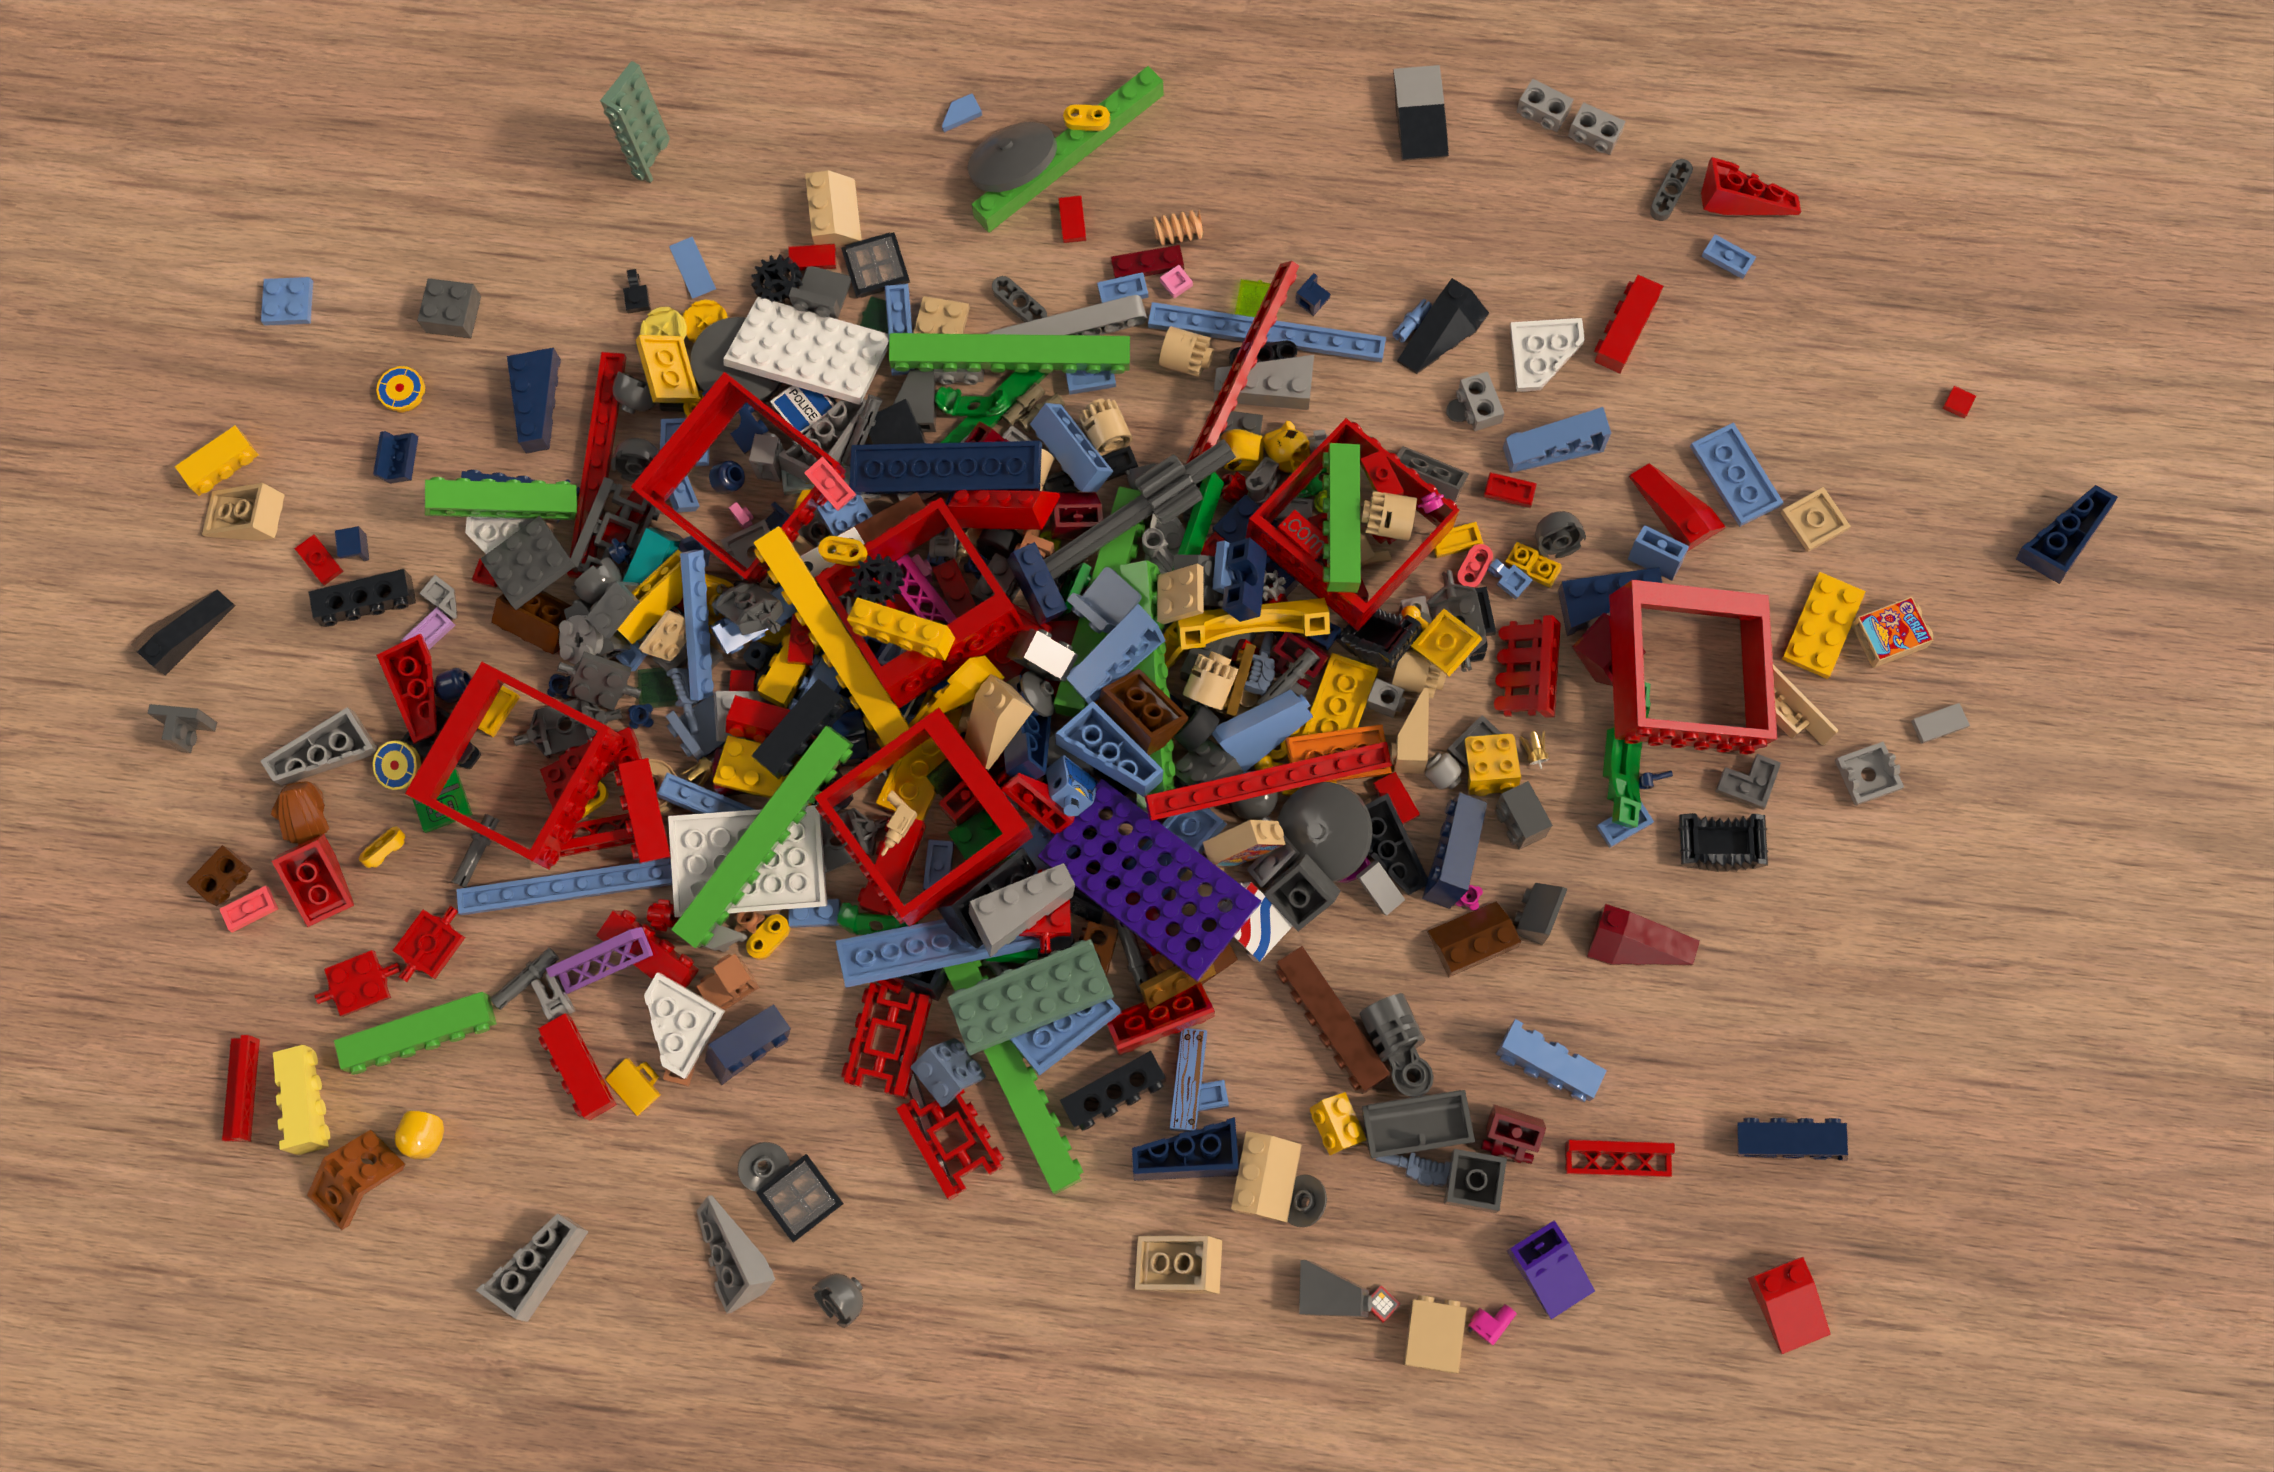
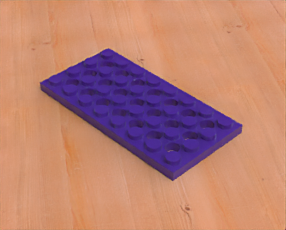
(1134, 916)

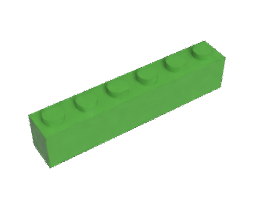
(500, 499)
(1343, 518)
(415, 1032)

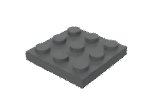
(527, 562)

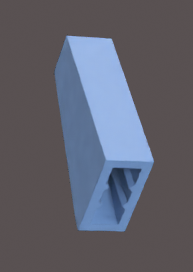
(1262, 728)

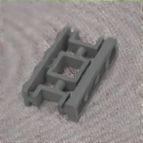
(597, 527)

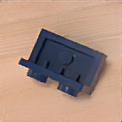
(395, 457)

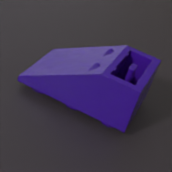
(1551, 1269)

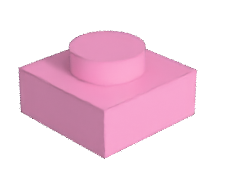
(1176, 281)
(742, 515)
(924, 566)

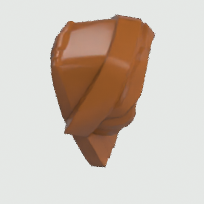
(300, 812)

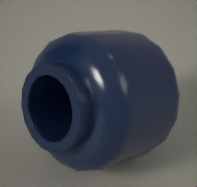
(727, 477)
(451, 684)

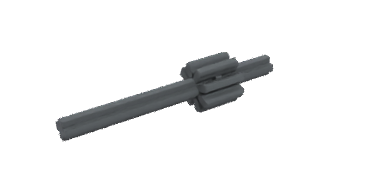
(1164, 490)

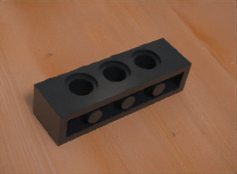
(325, 599)
(1144, 1065)

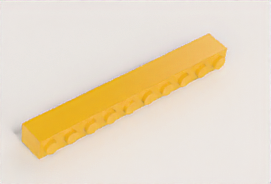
(832, 636)

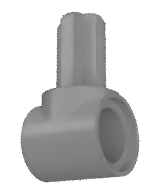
(1159, 551)

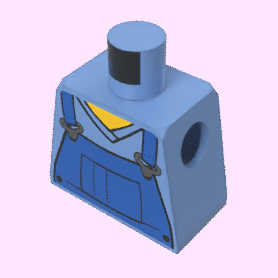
(1070, 786)

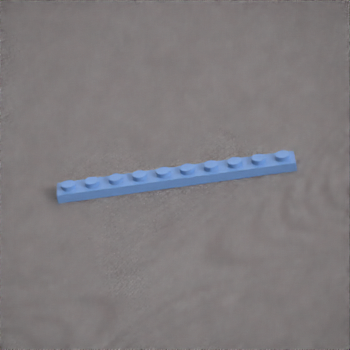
(1237, 326)
(564, 887)

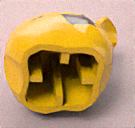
(1287, 447)

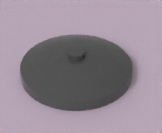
(1012, 156)
(709, 355)
(1329, 827)

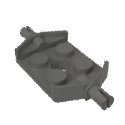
(1461, 603)
(748, 607)
(546, 731)
(863, 831)

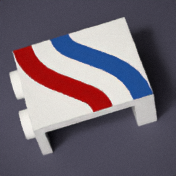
(1263, 928)

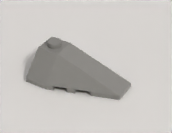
(738, 1263)

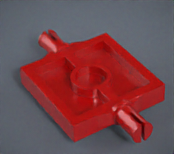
(1050, 926)
(428, 944)
(357, 983)

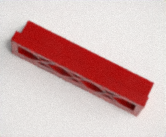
(595, 840)
(241, 1089)
(1619, 1148)

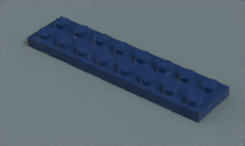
(945, 467)

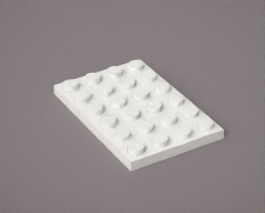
(808, 350)
(788, 882)

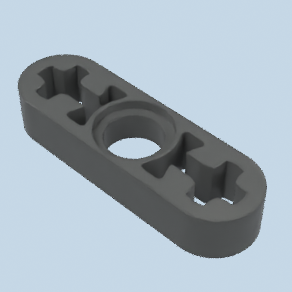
(1671, 180)
(1017, 292)

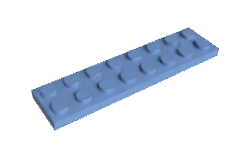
(912, 951)

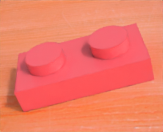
(830, 483)
(248, 909)

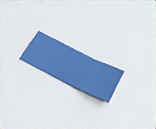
(692, 267)

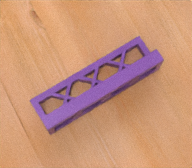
(594, 953)

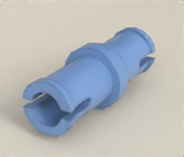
(1412, 321)

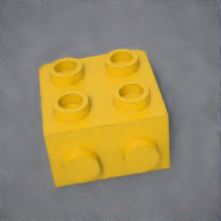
(1492, 764)

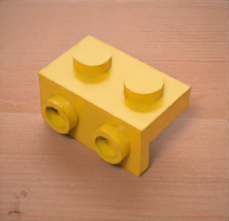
(1337, 1123)

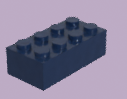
(1233, 528)

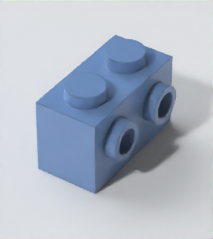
(1658, 550)

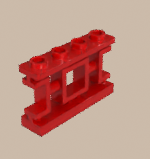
(908, 1045)
(933, 1147)

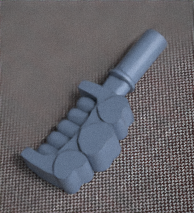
(1262, 671)
(681, 681)
(1419, 1169)

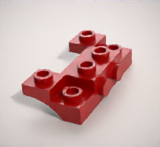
(560, 772)

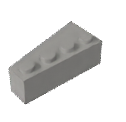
(1274, 383)
(829, 434)
(323, 748)
(1019, 906)
(534, 1269)

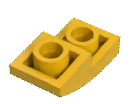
(1534, 565)

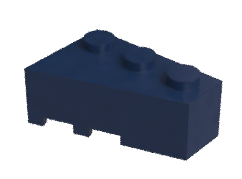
(746, 1044)

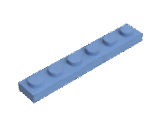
(696, 624)

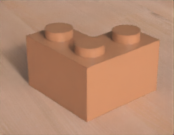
(729, 984)

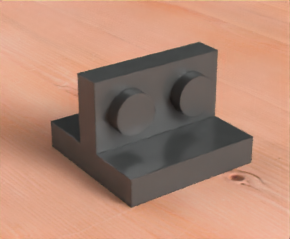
(1003, 574)
(181, 725)

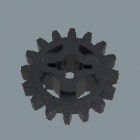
(773, 273)
(884, 571)

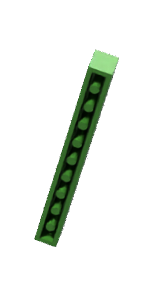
(1072, 147)
(1009, 352)
(1112, 555)
(1143, 578)
(762, 837)
(1024, 1098)

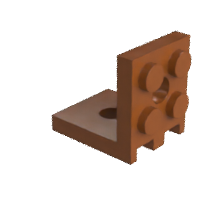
(345, 1178)

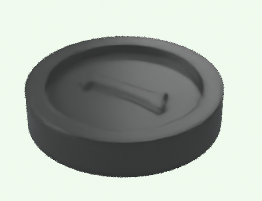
(1456, 411)

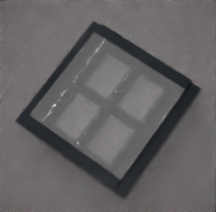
(875, 264)
(799, 1198)

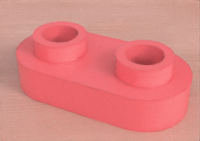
(1474, 568)

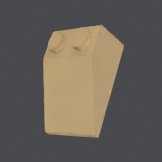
(244, 513)
(995, 719)
(1411, 747)
(1178, 1264)

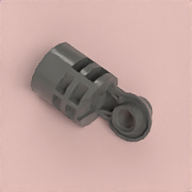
(1396, 1039)

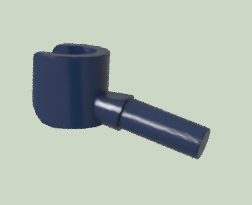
(1647, 779)

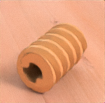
(1178, 227)

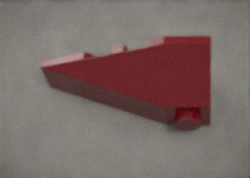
(1633, 939)

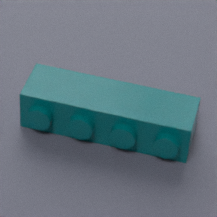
(652, 551)

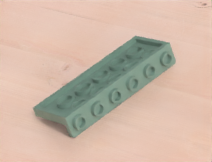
(635, 121)
(1030, 996)

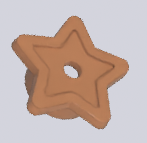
(751, 925)

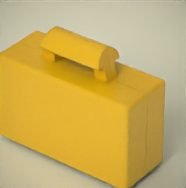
(633, 1085)

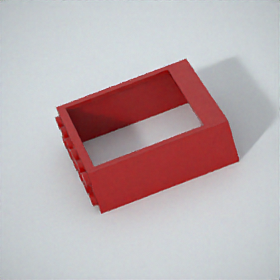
(692, 442)
(1309, 572)
(974, 631)
(1628, 666)
(459, 732)
(1013, 827)

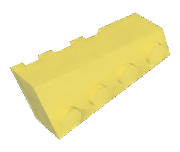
(300, 1101)

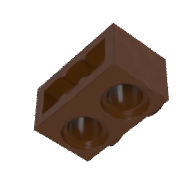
(216, 871)
(1106, 949)

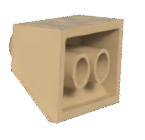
(833, 208)
(1266, 1177)

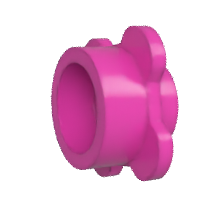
(1431, 502)
(1472, 903)

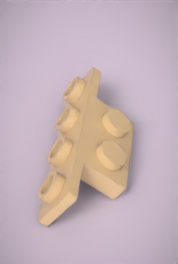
(1797, 713)

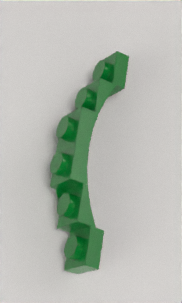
(1622, 770)

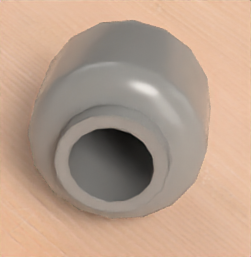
(1443, 771)

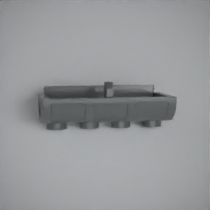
(1417, 1124)

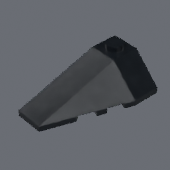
(1449, 321)
(176, 635)
(1392, 845)
(956, 908)

